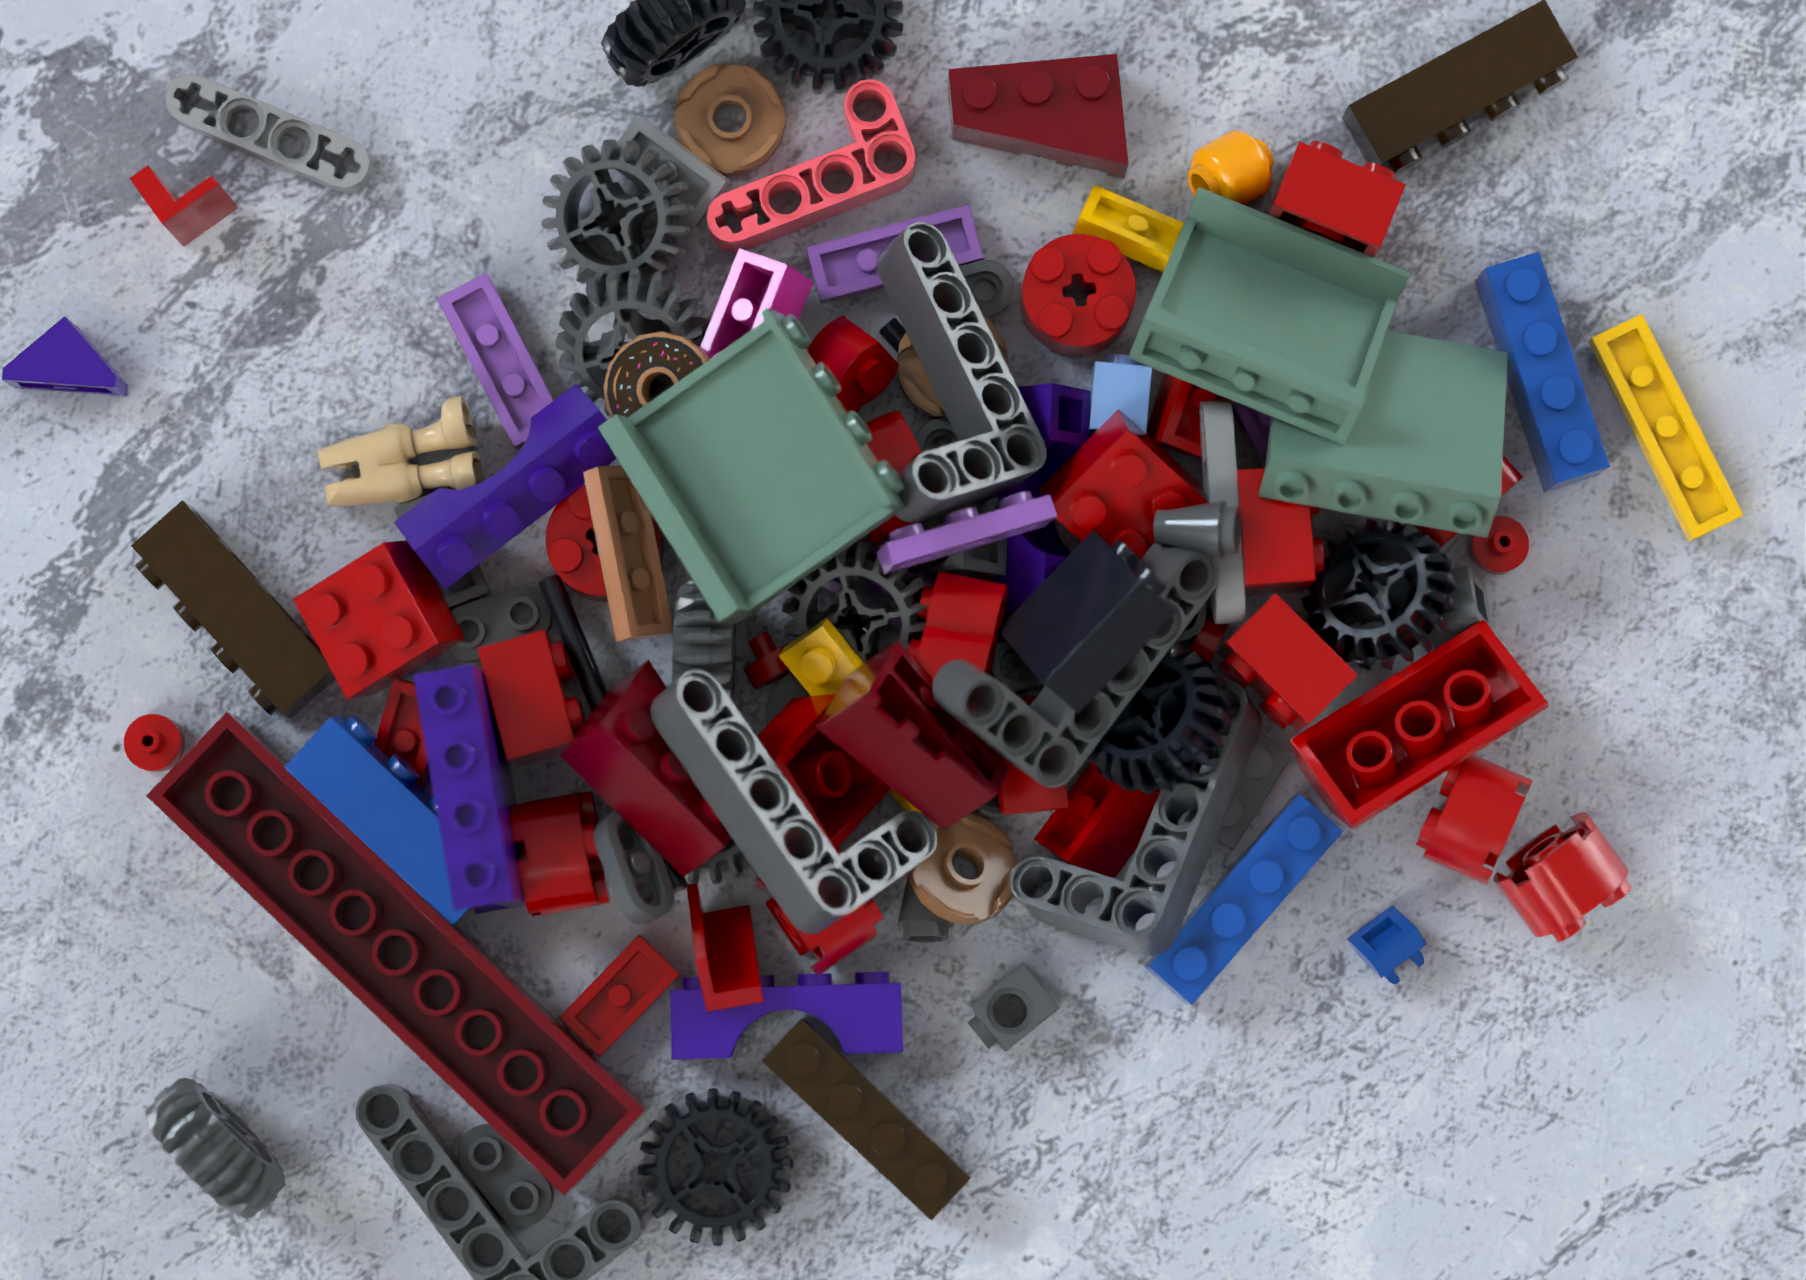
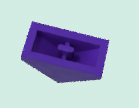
(64, 363)

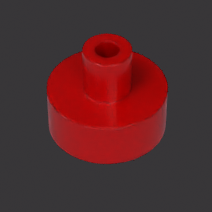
(1493, 557)
(768, 665)
(166, 747)

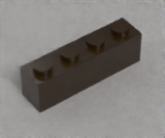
(1461, 87)
(235, 609)
(866, 1119)

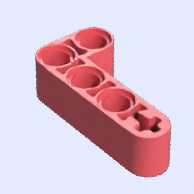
(806, 178)

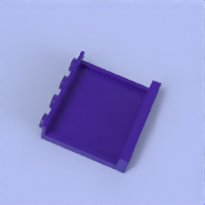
(470, 788)

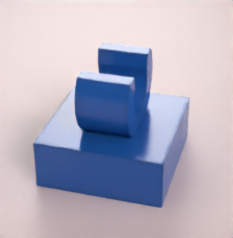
(1388, 943)

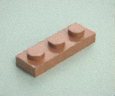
(628, 556)

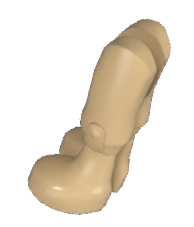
(386, 456)

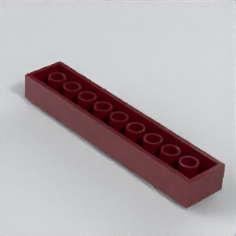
(398, 954)

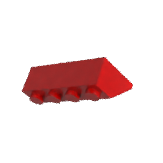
(1416, 725)

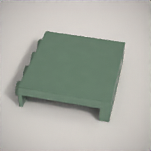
(1270, 316)
(1420, 447)
(755, 468)

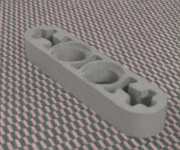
(271, 128)
(1219, 485)

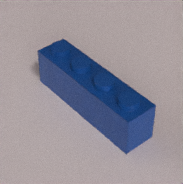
(1542, 372)
(378, 804)
(1244, 898)

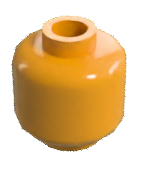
(1232, 167)

